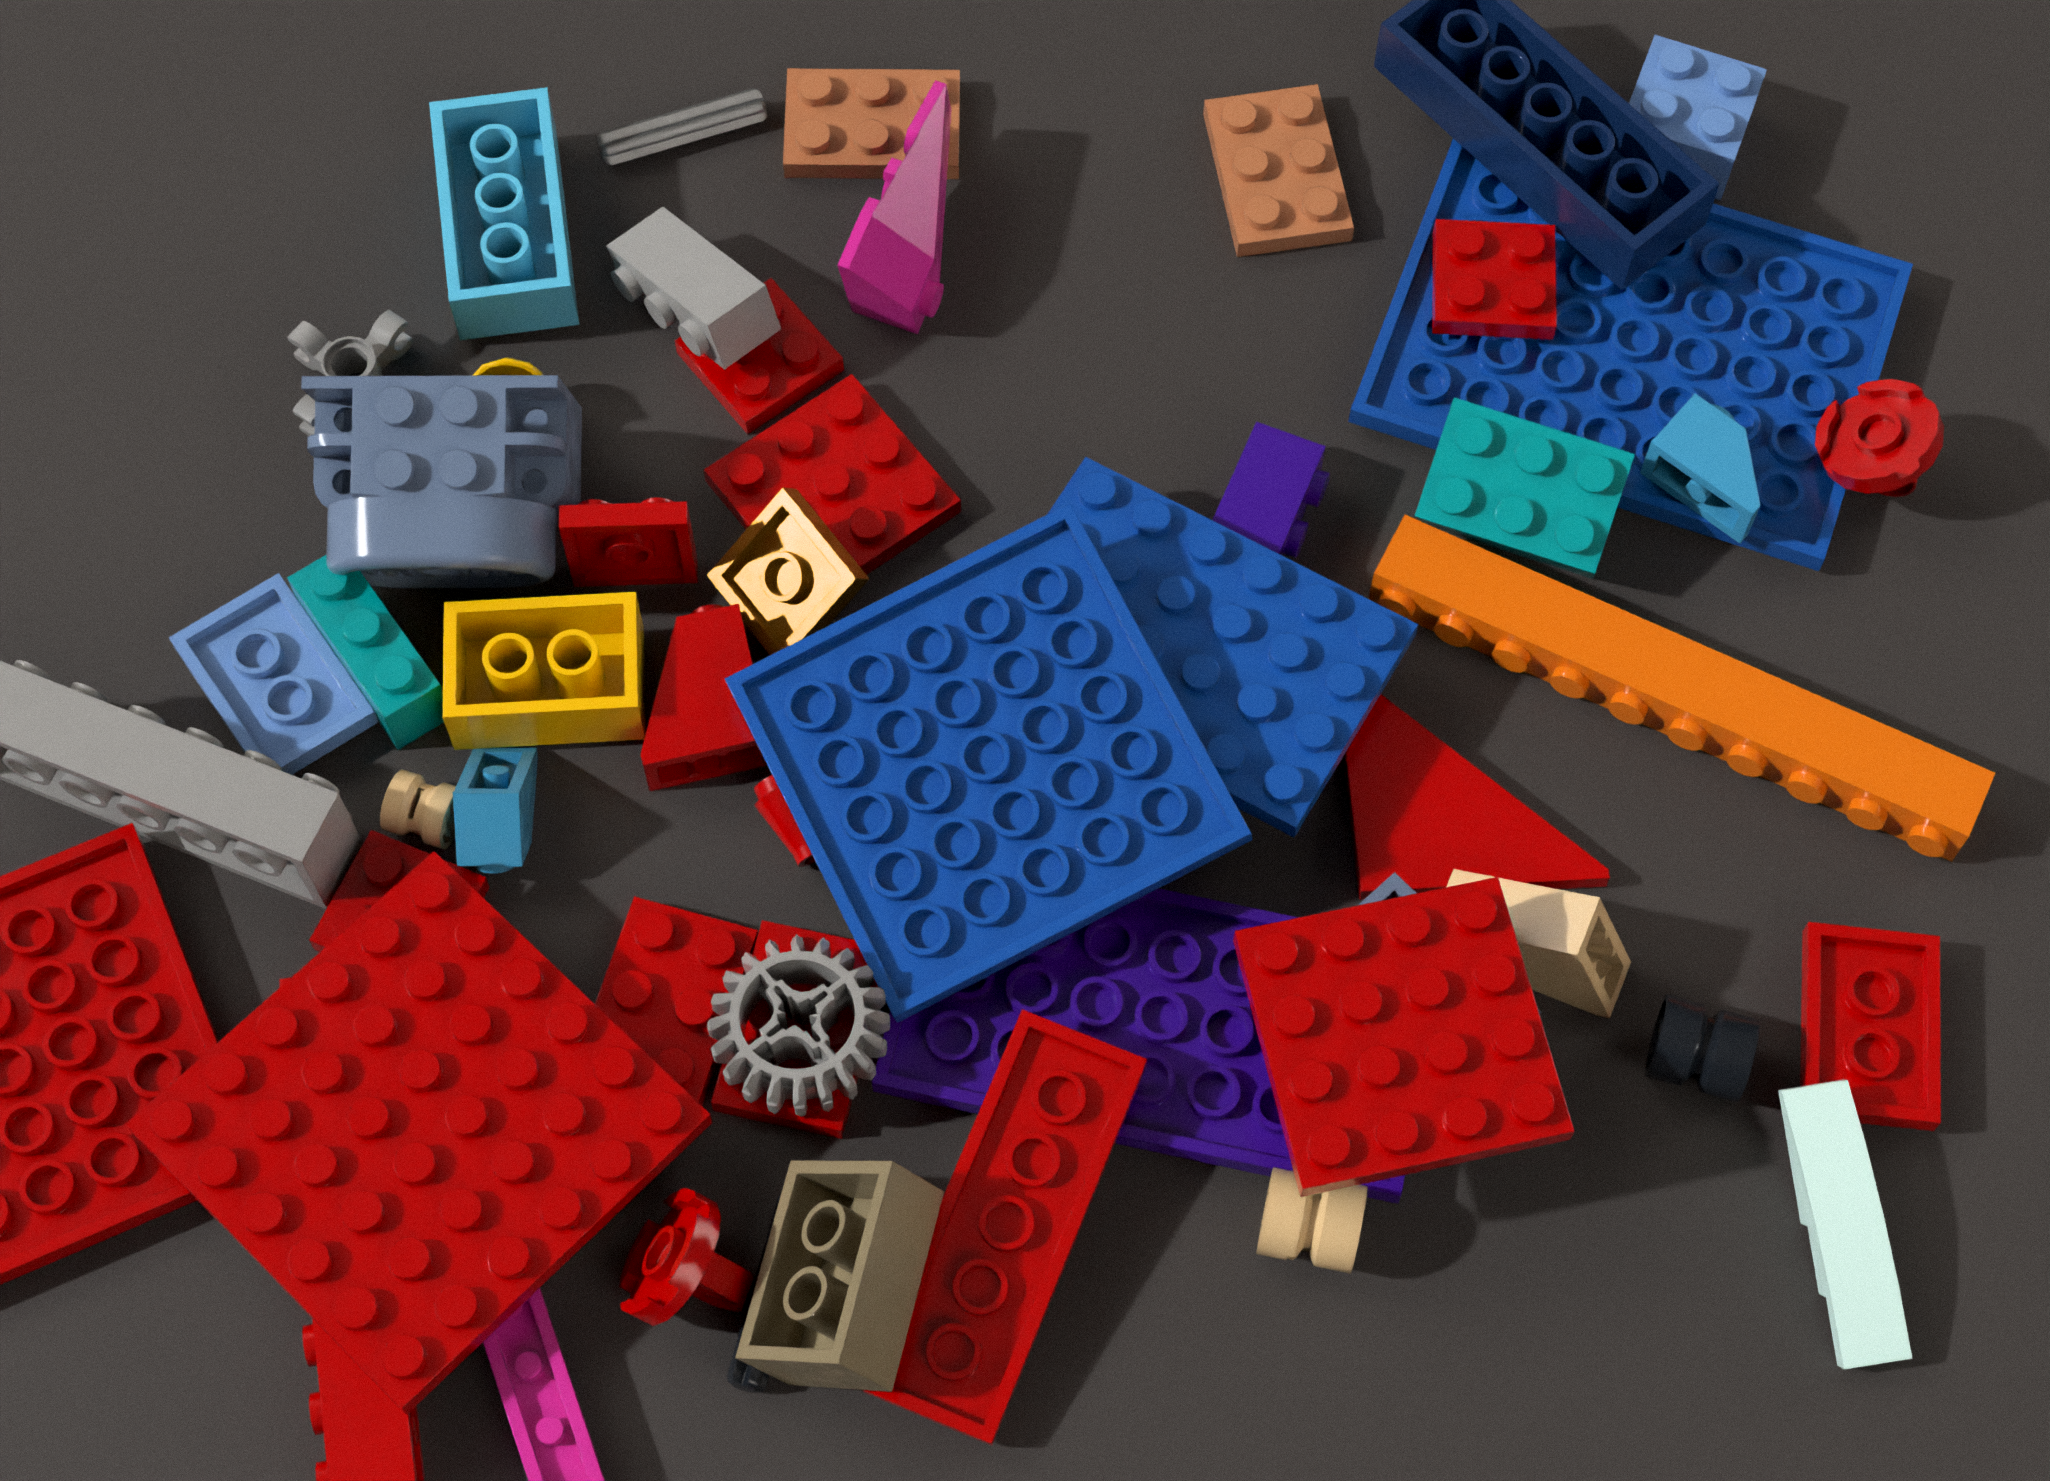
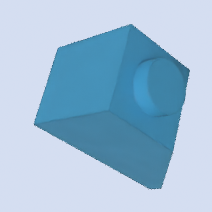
(1706, 466)
(495, 808)

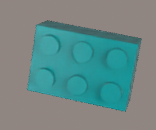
(1524, 487)

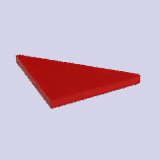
(1432, 811)

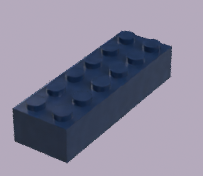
(1548, 130)

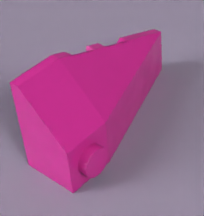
(897, 241)

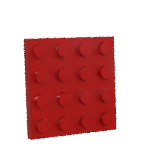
(1401, 1036)

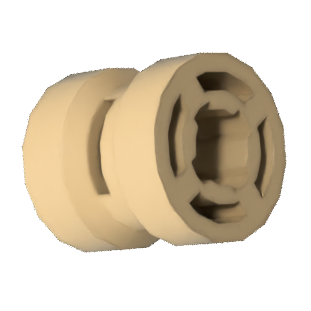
(419, 809)

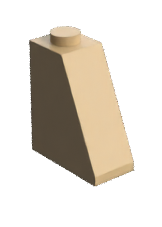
(1564, 943)

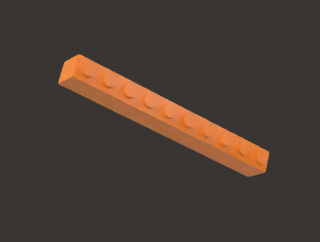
(1682, 689)

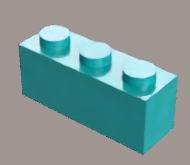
(371, 650)

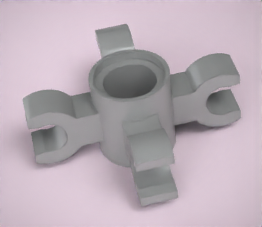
(347, 355)

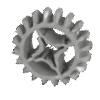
(837, 988)

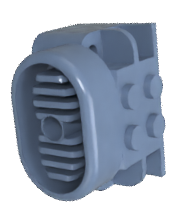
(444, 476)

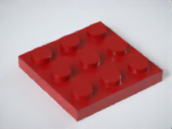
(850, 470)

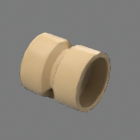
(1320, 1223)

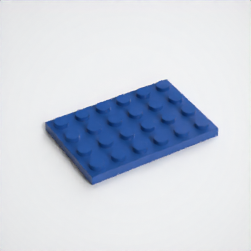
(1253, 644)

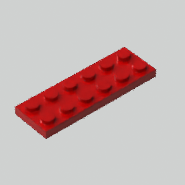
(1011, 1222)

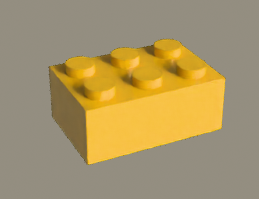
(543, 670)

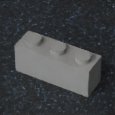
(693, 288)

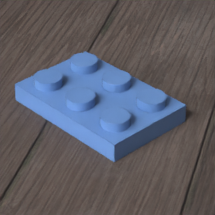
(274, 677)

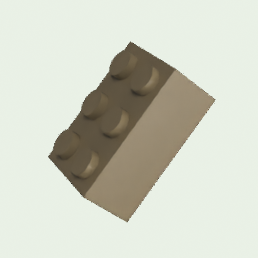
(840, 1274)

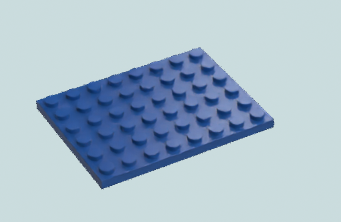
(1735, 313)

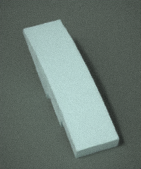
(1844, 1224)

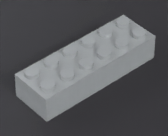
(174, 785)

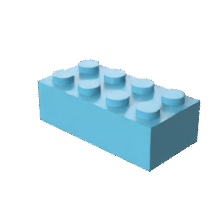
(503, 214)

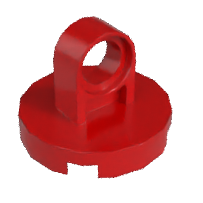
(1880, 438)
(680, 1262)

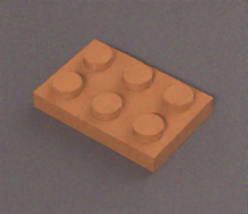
(858, 119)
(1278, 170)

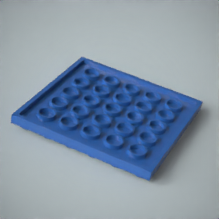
(986, 761)

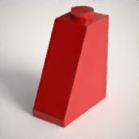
(694, 717)

